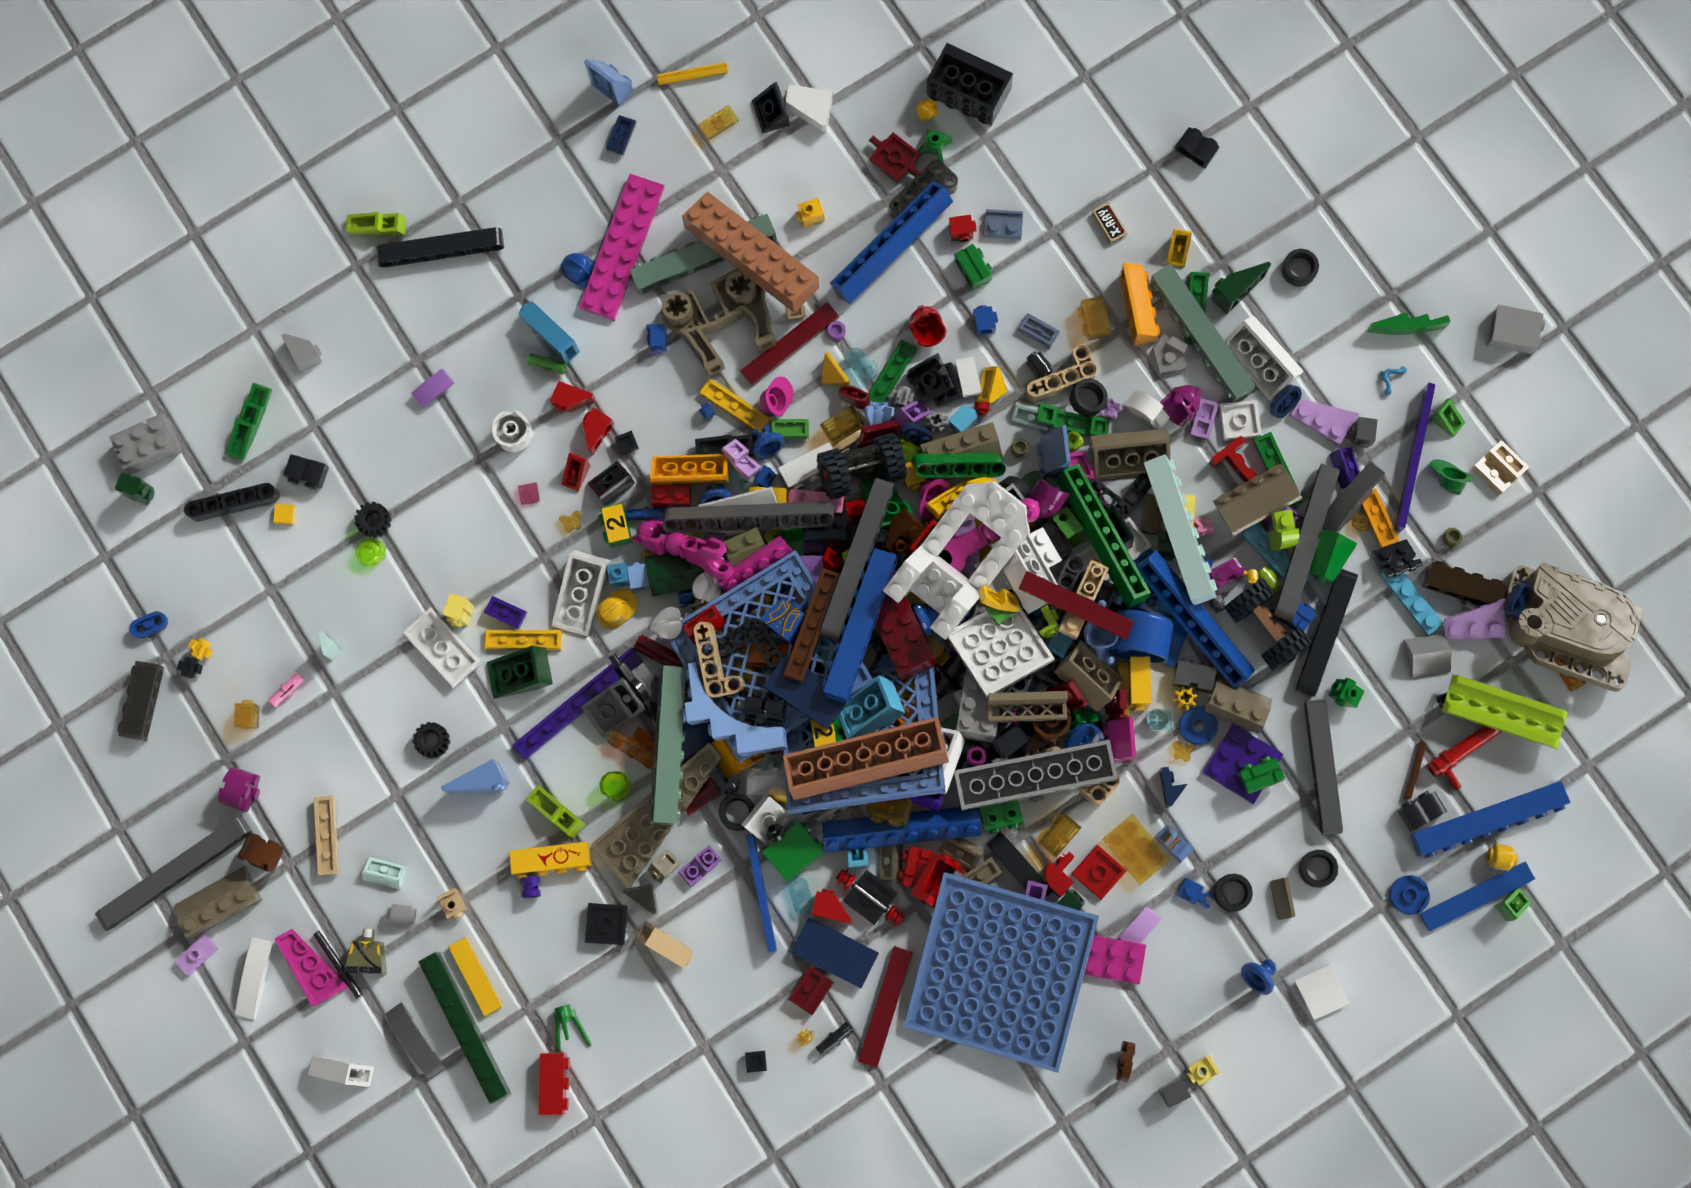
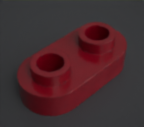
(854, 396)

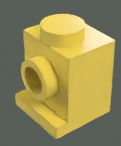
(1210, 1067)

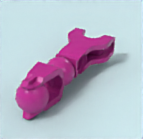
(962, 546)
(697, 551)

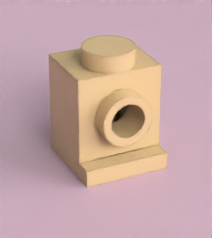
(460, 907)

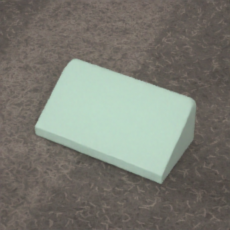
(1026, 414)
(329, 646)
(383, 873)

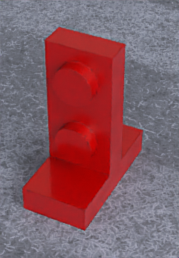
(1235, 460)

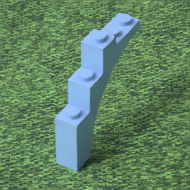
(749, 738)

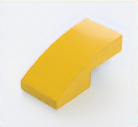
(1002, 601)

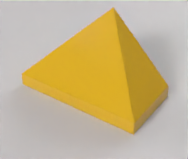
(832, 373)
(991, 385)

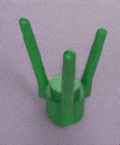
(562, 1016)

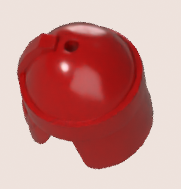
(927, 326)

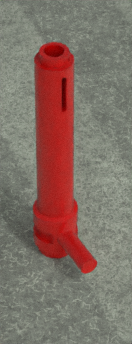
(1448, 758)

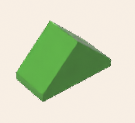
(1448, 418)
(1513, 905)

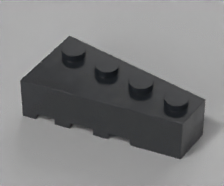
(837, 537)

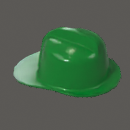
(1450, 476)

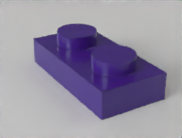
(505, 612)

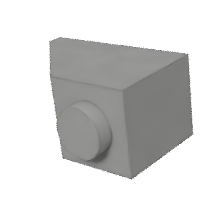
(303, 351)

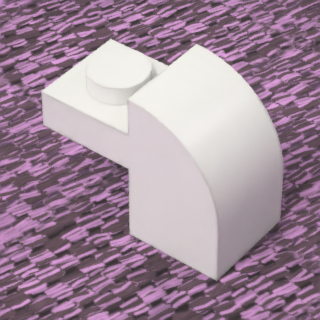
(1147, 408)

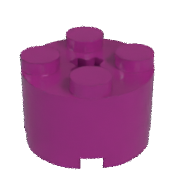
(239, 789)

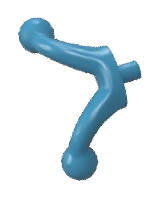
(1386, 373)

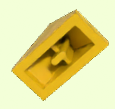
(1179, 247)

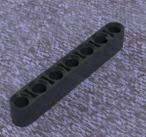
(440, 247)
(1326, 633)

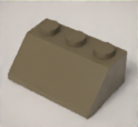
(1090, 674)
(1238, 705)

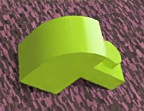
(1284, 532)

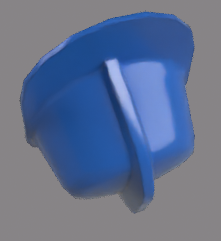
(577, 269)

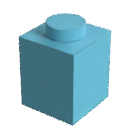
(963, 419)

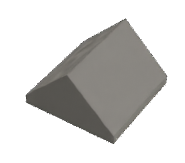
(1428, 655)

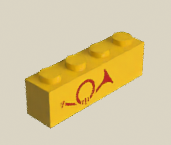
(550, 858)

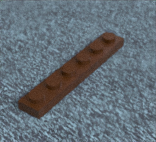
(811, 626)

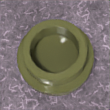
(1019, 448)
(1452, 537)

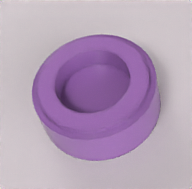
(836, 330)

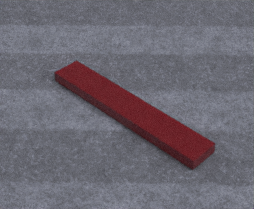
(789, 344)
(1076, 605)
(885, 1006)

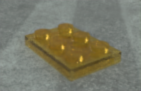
(1136, 849)

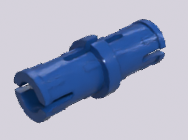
(645, 513)

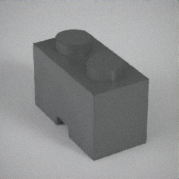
(1195, 675)

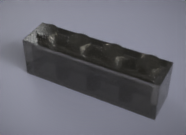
(141, 701)

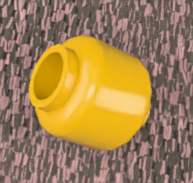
(1501, 857)

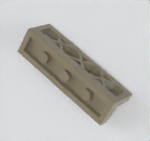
(1026, 699)

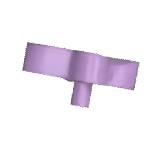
(1111, 410)

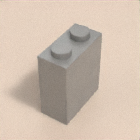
(1516, 329)

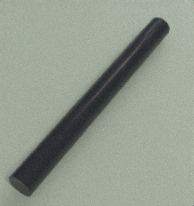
(338, 964)

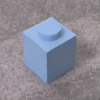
(638, 577)

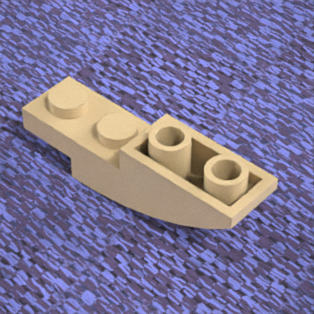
(1088, 589)

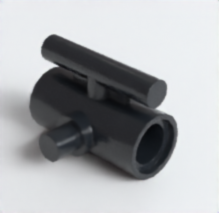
(948, 675)
(764, 710)

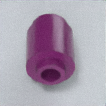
(976, 751)

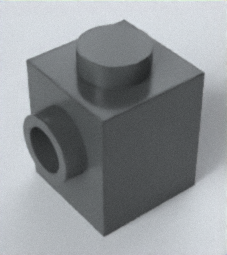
(1364, 432)
(1175, 1092)

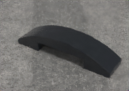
(1015, 861)

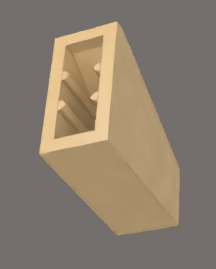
(664, 944)

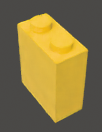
(1139, 683)

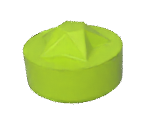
(1075, 441)

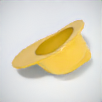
(616, 608)

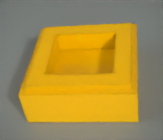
(284, 514)

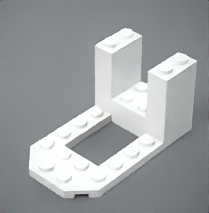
(941, 583)

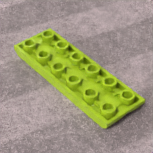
(1505, 711)

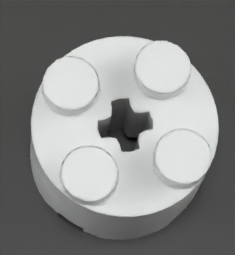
(519, 424)

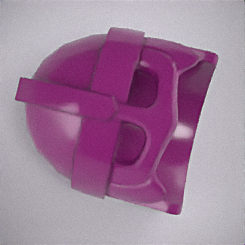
(1181, 403)
(1049, 498)

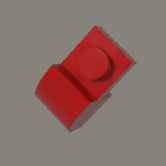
(1055, 878)

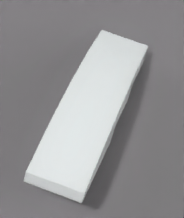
(253, 978)

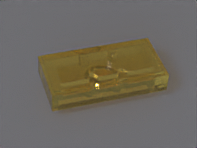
(718, 122)

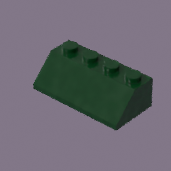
(670, 573)

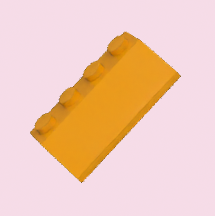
(1138, 304)
(690, 469)

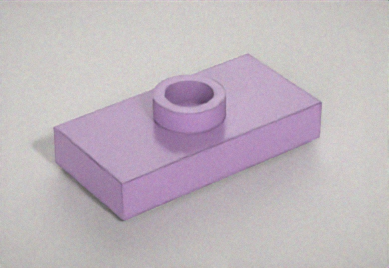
(196, 955)

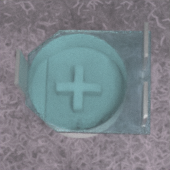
(1160, 720)

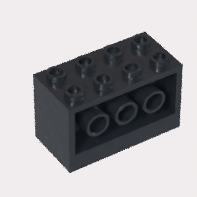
(969, 84)

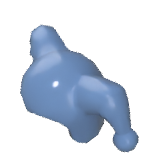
(1100, 639)

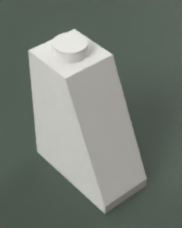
(810, 105)
(340, 1071)

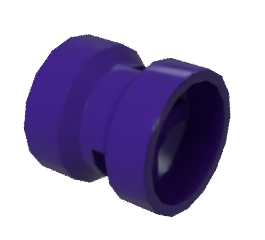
(530, 887)

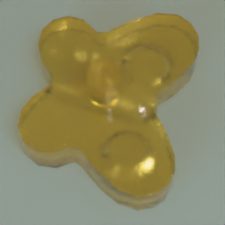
(571, 522)
(1182, 751)

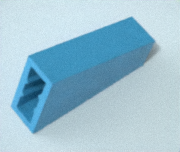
(549, 332)

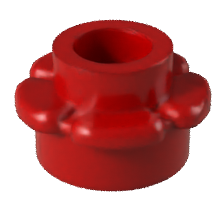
(982, 408)

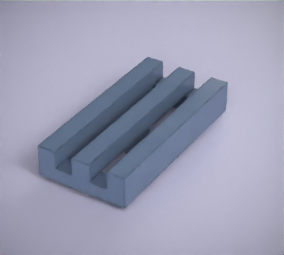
(1021, 328)

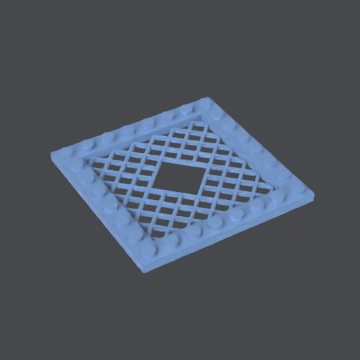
(743, 595)
(896, 787)

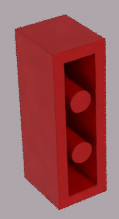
(553, 1083)

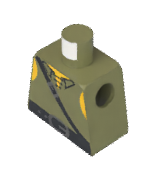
(366, 955)

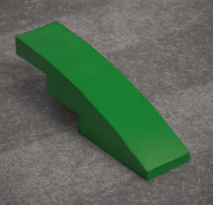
(1403, 325)
(248, 421)

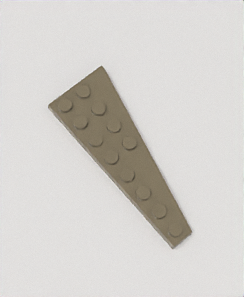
(634, 841)

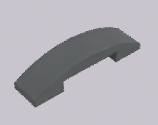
(414, 1041)

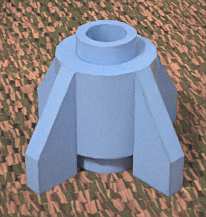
(879, 412)

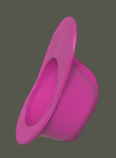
(776, 397)
(928, 491)

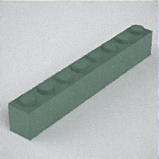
(686, 261)
(1202, 333)
(668, 746)

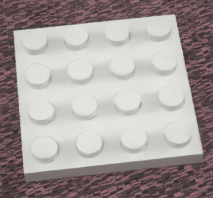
(999, 653)

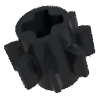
(189, 667)

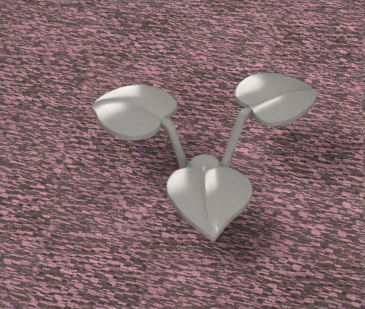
(668, 621)

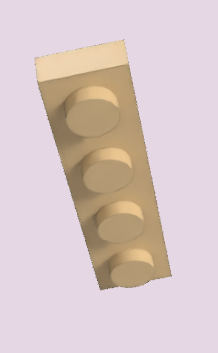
(326, 835)

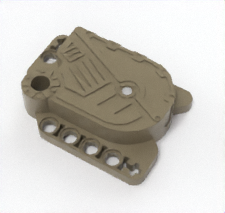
(1577, 622)

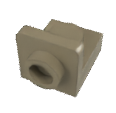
(663, 866)

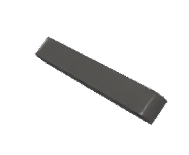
(1323, 767)

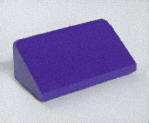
(1345, 461)

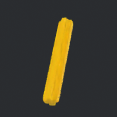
(692, 73)

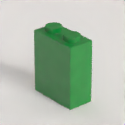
(794, 851)

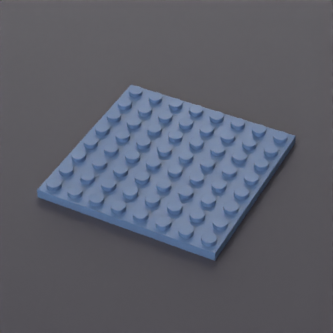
(1001, 971)

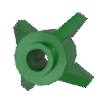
(935, 144)
(1082, 716)

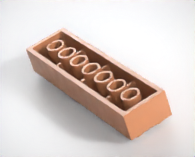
(751, 252)
(865, 758)

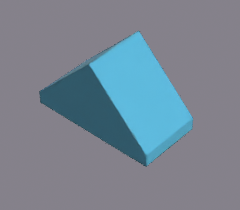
(857, 858)

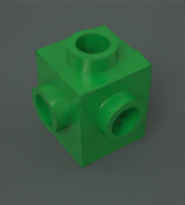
(1346, 693)

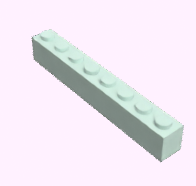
(1180, 530)

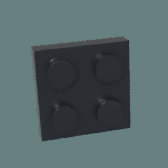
(606, 924)

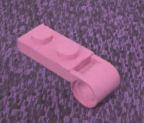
(796, 496)

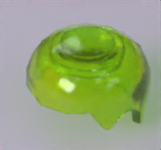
(370, 552)
(615, 785)

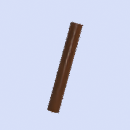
(1415, 770)

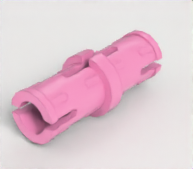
(286, 689)

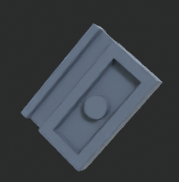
(1003, 224)

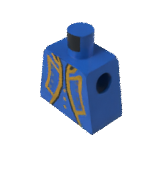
(786, 618)

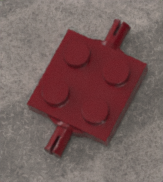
(894, 157)

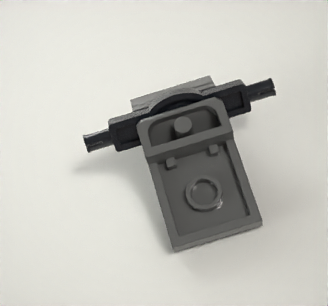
(624, 699)

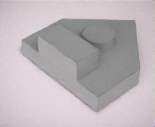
(1172, 354)

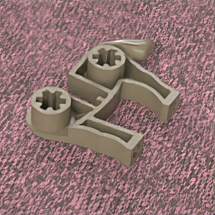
(737, 298)

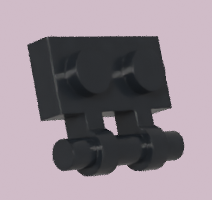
(1394, 554)

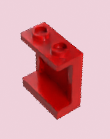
(931, 877)

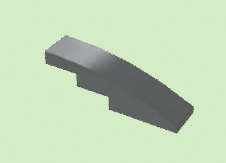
(1352, 497)

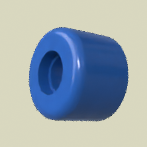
(1147, 638)

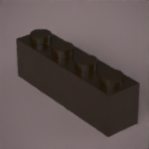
(1463, 585)

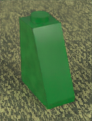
(1330, 555)

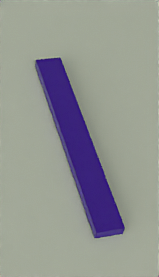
(1414, 458)
(572, 708)

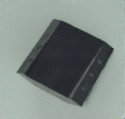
(929, 379)

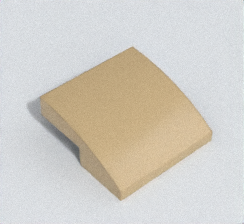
(1500, 467)

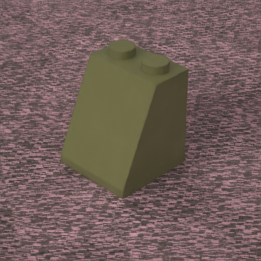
(743, 546)

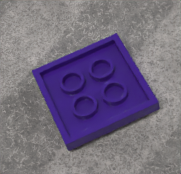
(1235, 751)

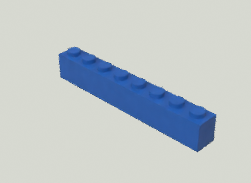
(891, 242)
(1195, 620)
(860, 626)
(1490, 818)
(921, 827)

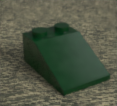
(1236, 286)
(520, 672)

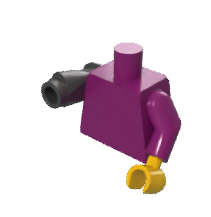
(1226, 578)

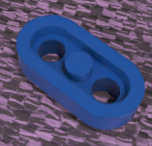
(149, 625)

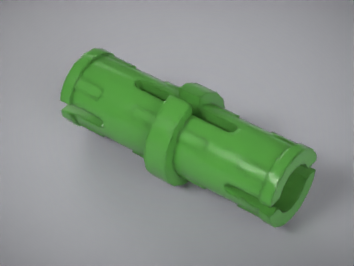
(546, 363)

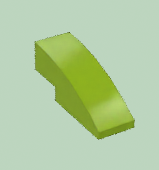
(376, 224)
(555, 811)

